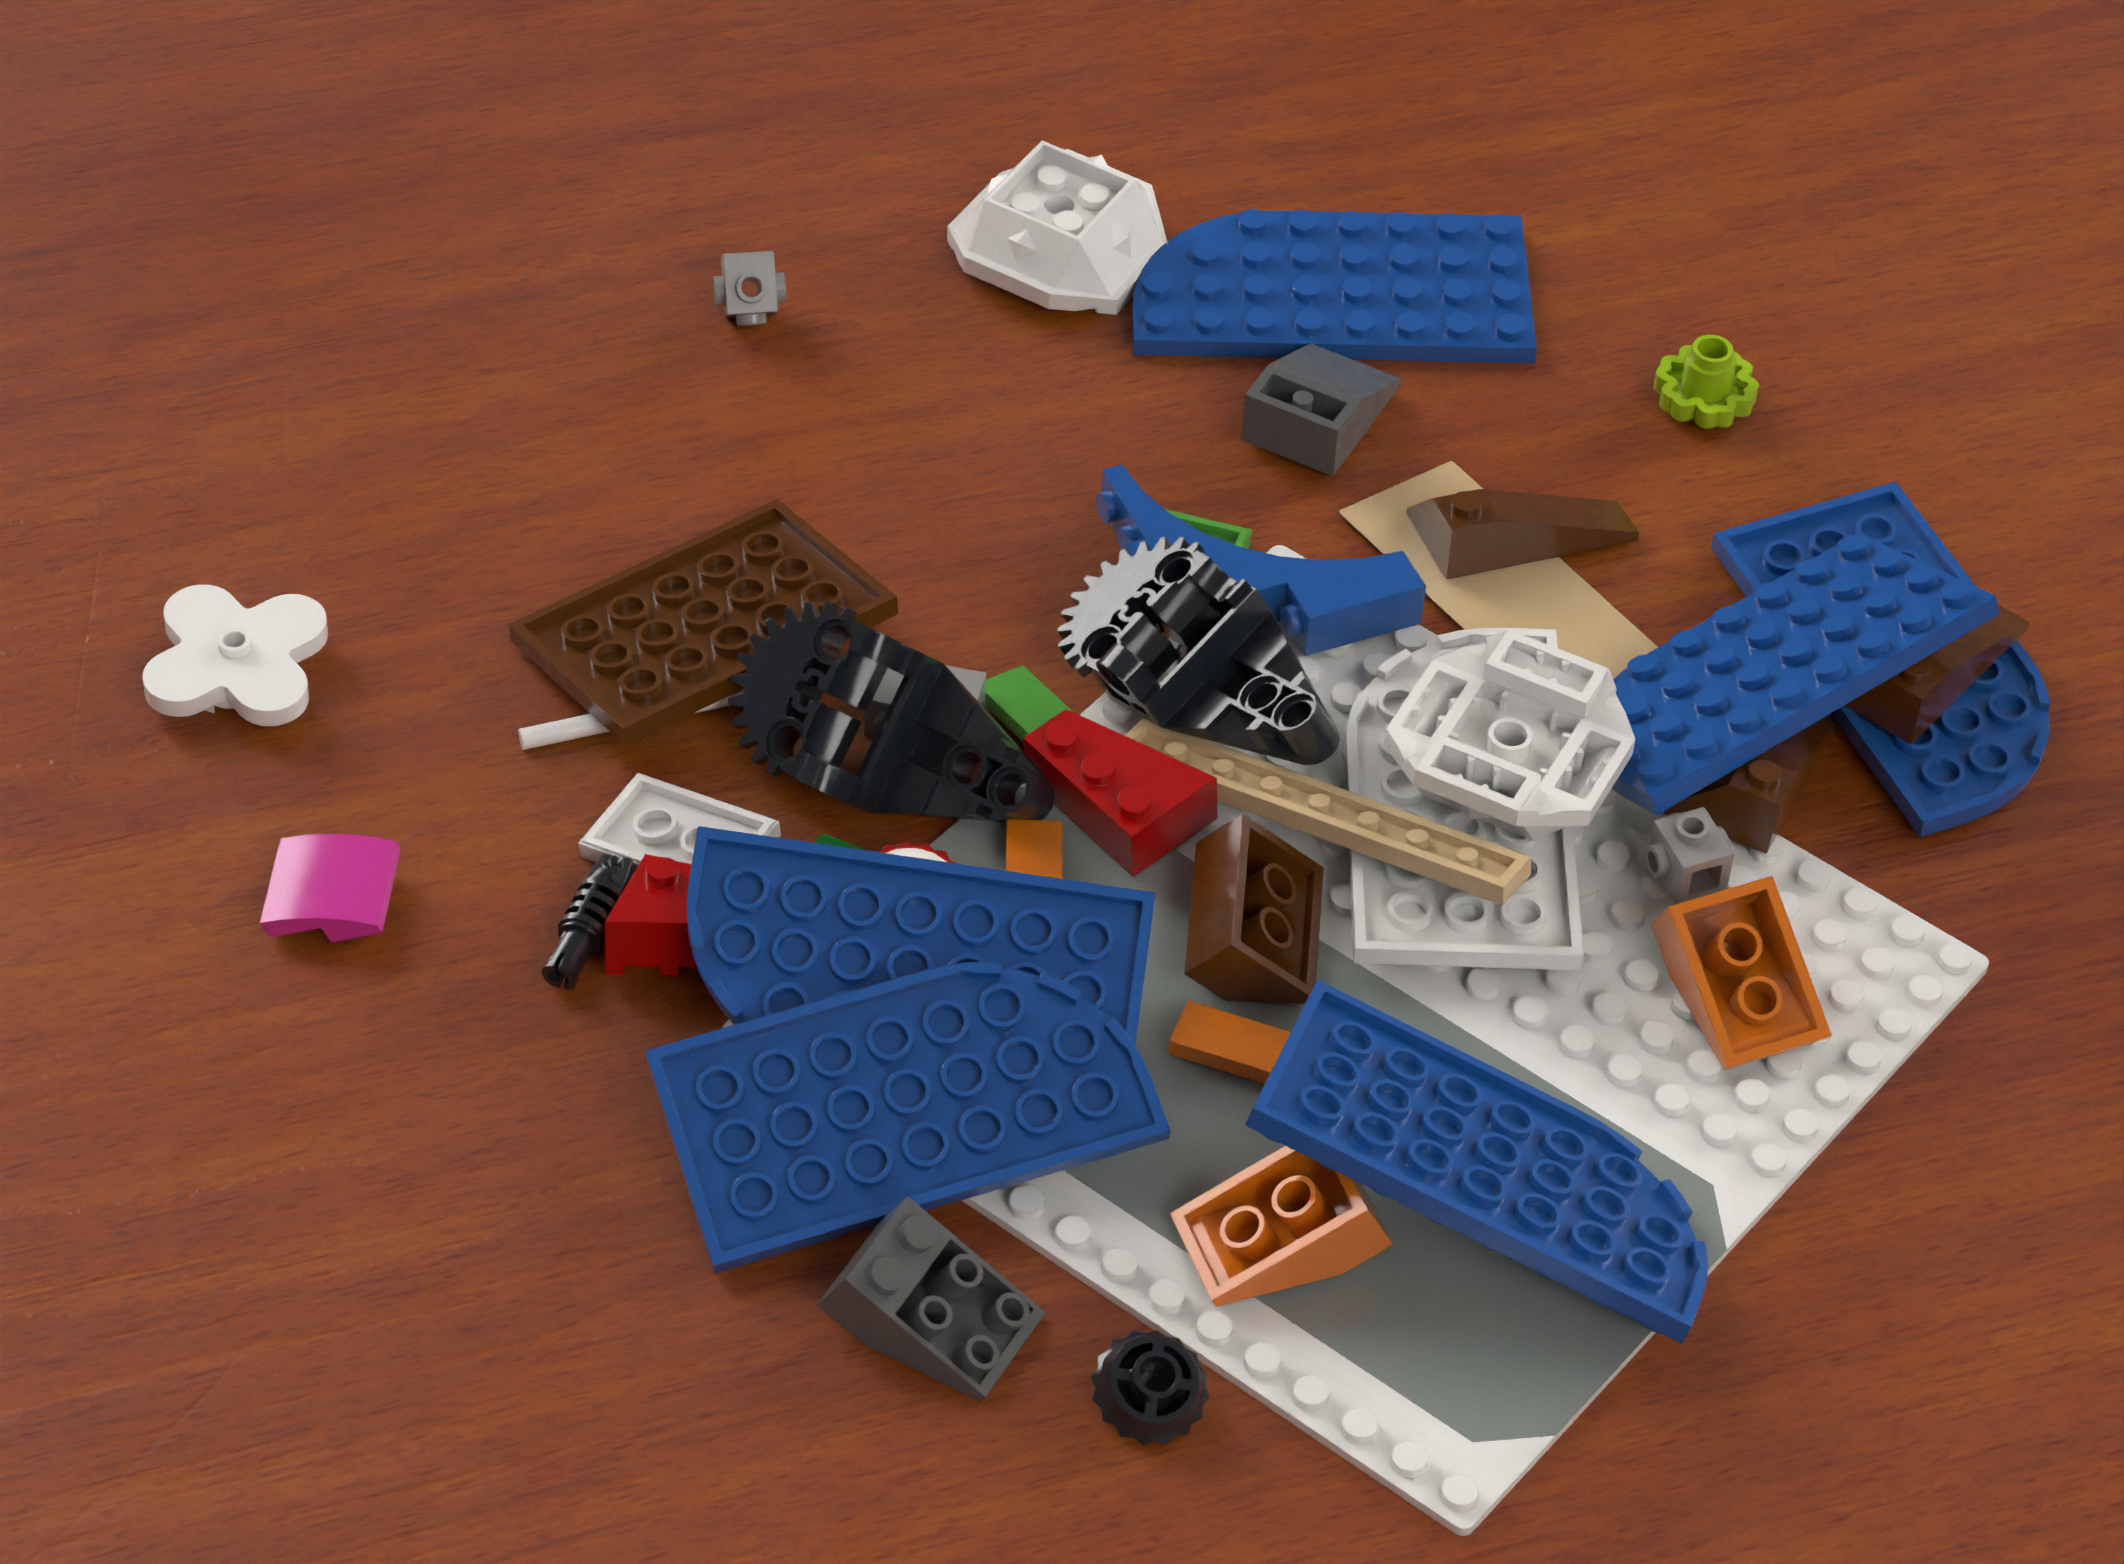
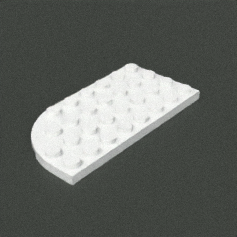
(1429, 923)

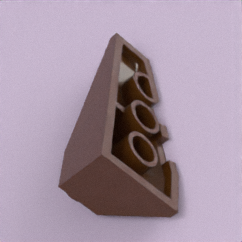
(1506, 528)
(1926, 689)
(1760, 794)

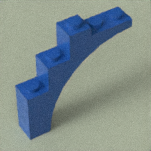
(1315, 600)

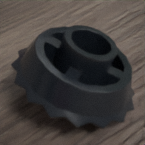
(1150, 1387)

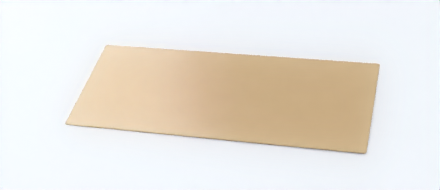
(1517, 596)

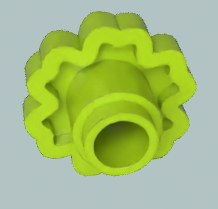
(1706, 383)

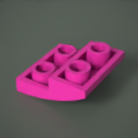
(331, 885)

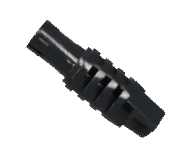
(584, 920)

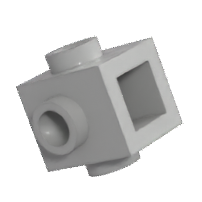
(755, 268)
(1689, 855)

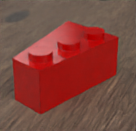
(1120, 790)
(651, 920)

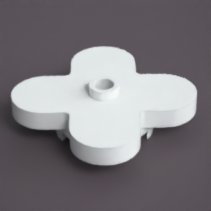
(235, 655)

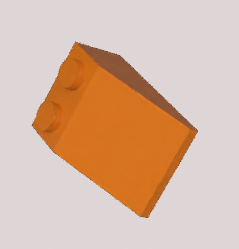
(1741, 972)
(1278, 1228)

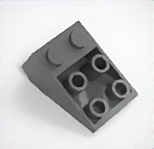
(1315, 406)
(931, 1303)

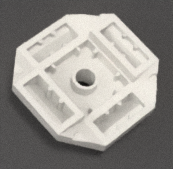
(1060, 231)
(1513, 734)

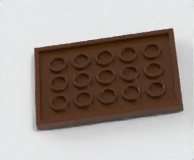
(673, 626)

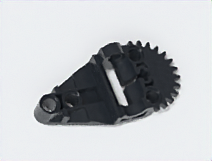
(1230, 689)
(923, 746)

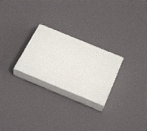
(664, 822)

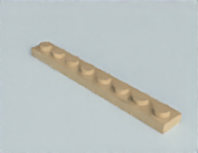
(1347, 817)

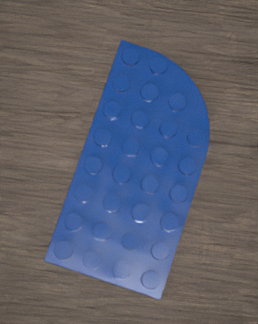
(1341, 282)
(1783, 663)
(1984, 742)
(814, 920)
(893, 1094)
(1484, 1158)

